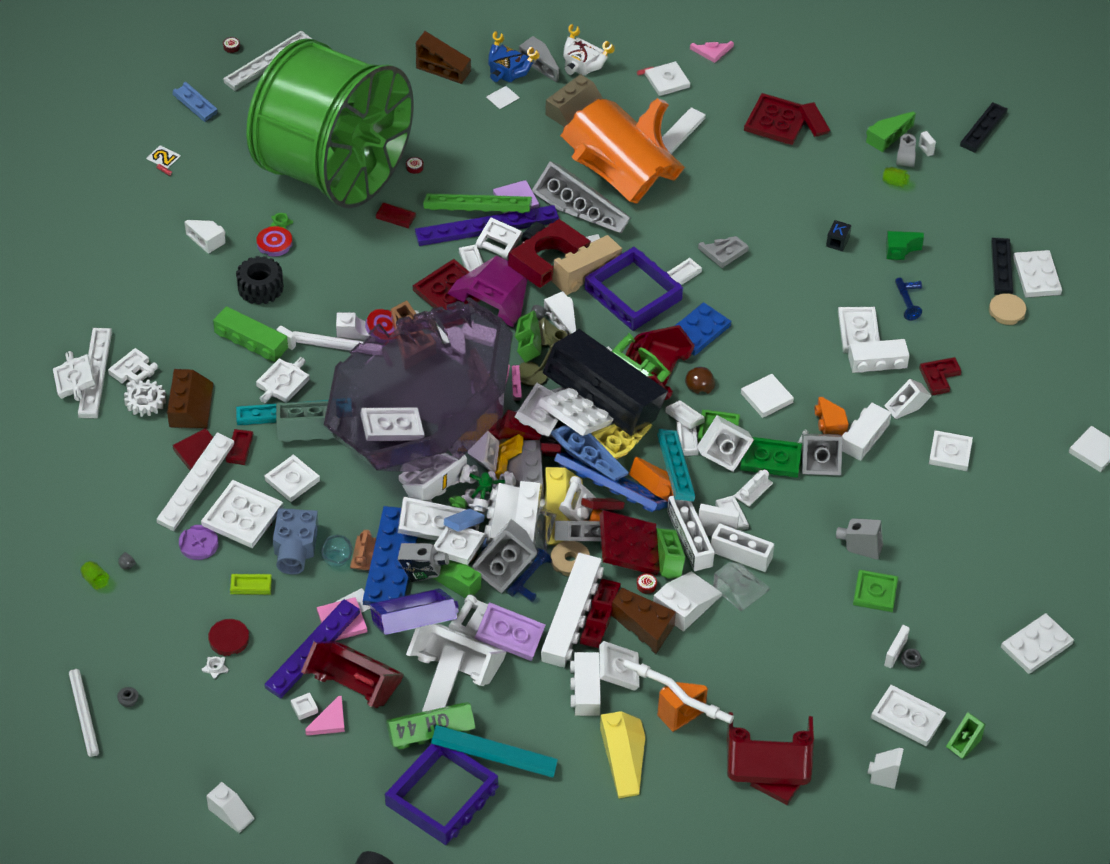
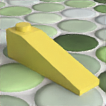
(617, 441)
(555, 489)
(624, 747)

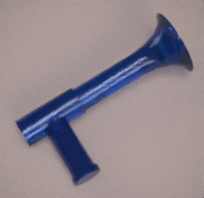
(912, 312)
(517, 586)

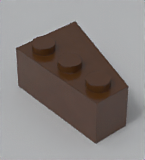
(644, 618)

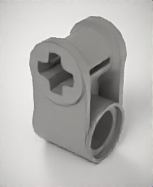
(906, 151)

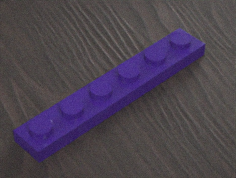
(328, 630)

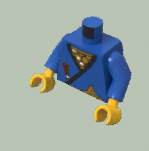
(509, 63)

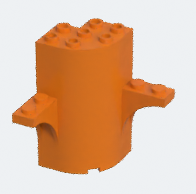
(620, 148)

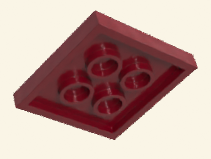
(775, 119)
(436, 285)
(629, 542)

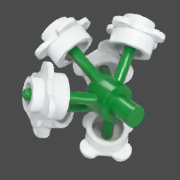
(486, 483)

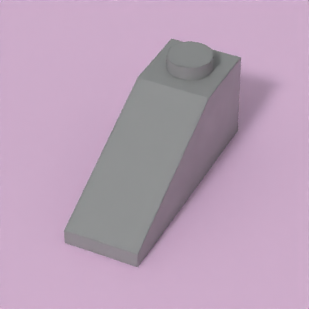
(545, 62)
(577, 531)

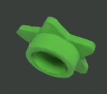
(281, 217)

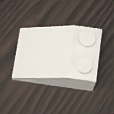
(688, 597)

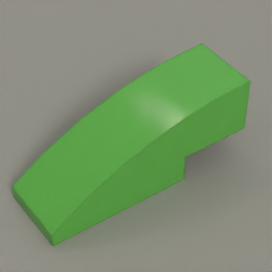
(528, 336)

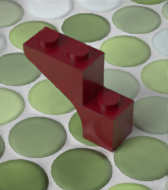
(510, 426)

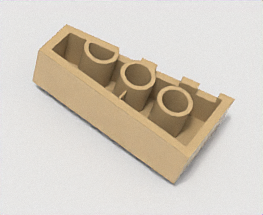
(572, 270)

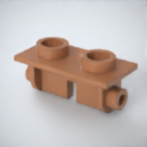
(363, 551)

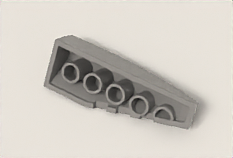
(577, 198)

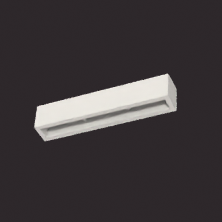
(571, 610)

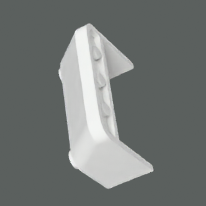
(479, 658)

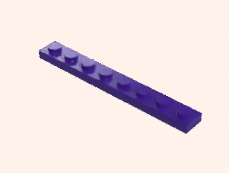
(475, 226)

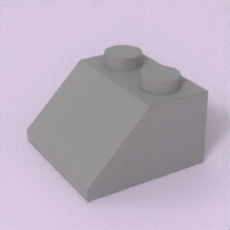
(821, 454)

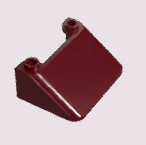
(666, 345)

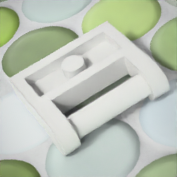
(501, 233)
(576, 511)
(474, 623)

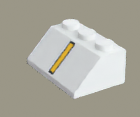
(434, 480)

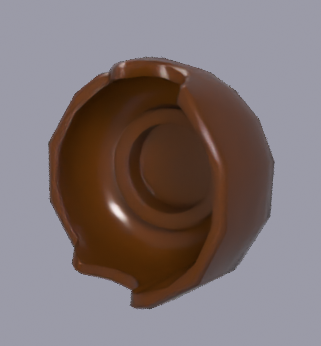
(700, 380)

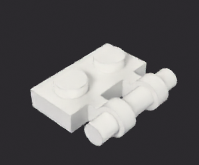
(129, 365)

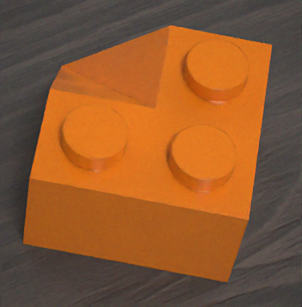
(674, 711)

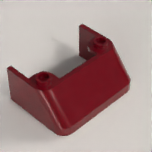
(340, 663)
(770, 760)

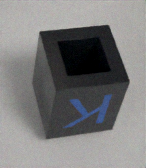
(838, 235)

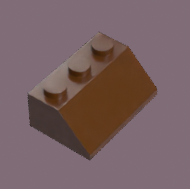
(189, 400)

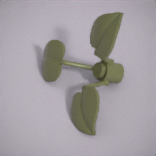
(529, 371)

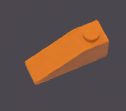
(652, 478)

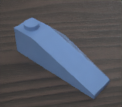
(589, 451)

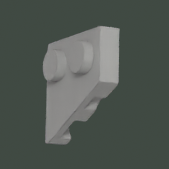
(724, 250)

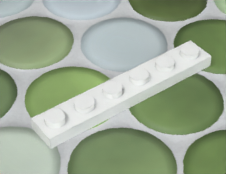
(195, 481)

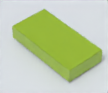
(251, 584)

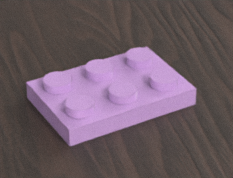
(510, 631)

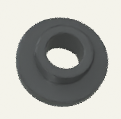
(911, 654)
(130, 700)

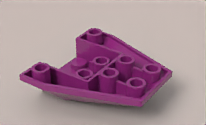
(496, 285)

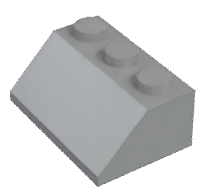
(528, 464)
(505, 556)

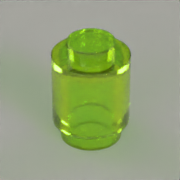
(896, 176)
(94, 575)

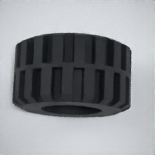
(259, 280)

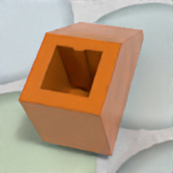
(831, 417)

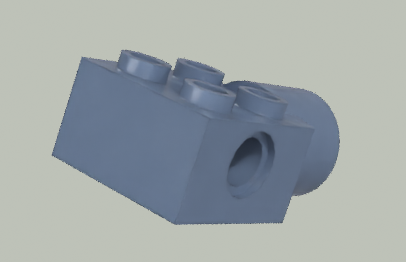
(294, 538)

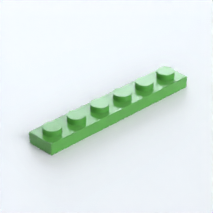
(477, 202)

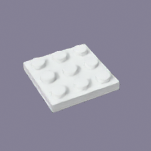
(575, 411)
(242, 514)

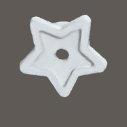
(215, 661)

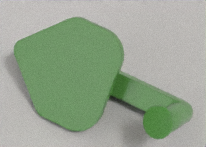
(649, 361)

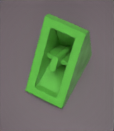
(966, 736)

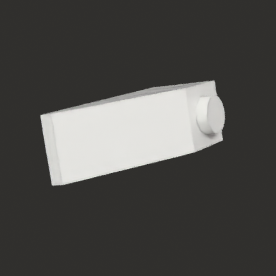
(561, 312)

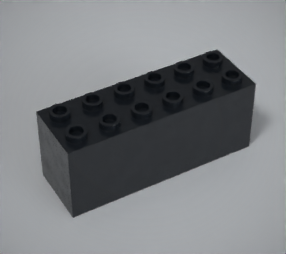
(606, 381)

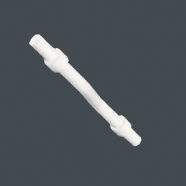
(711, 711)

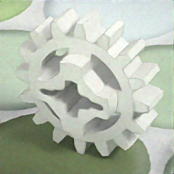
(145, 398)

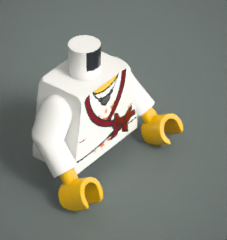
(583, 56)

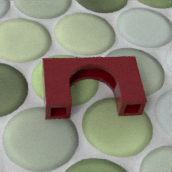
(555, 236)

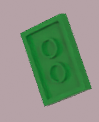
(774, 456)

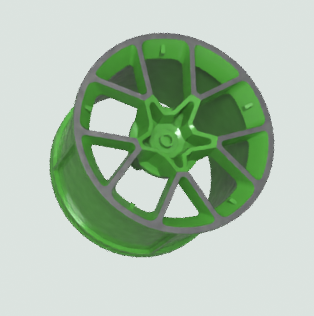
(330, 121)

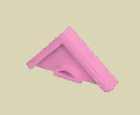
(712, 50)
(516, 383)
(329, 721)

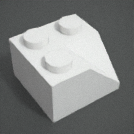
(725, 443)

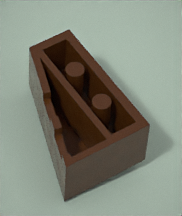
(441, 59)

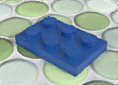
(704, 326)

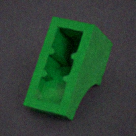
(901, 243)

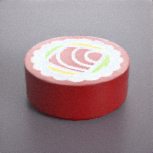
(646, 583)

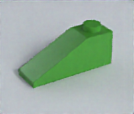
(888, 130)
(670, 553)
(460, 578)

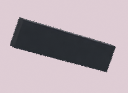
(983, 127)
(1001, 266)

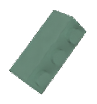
(302, 421)

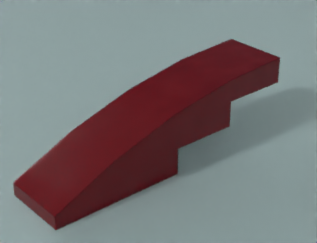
(600, 613)

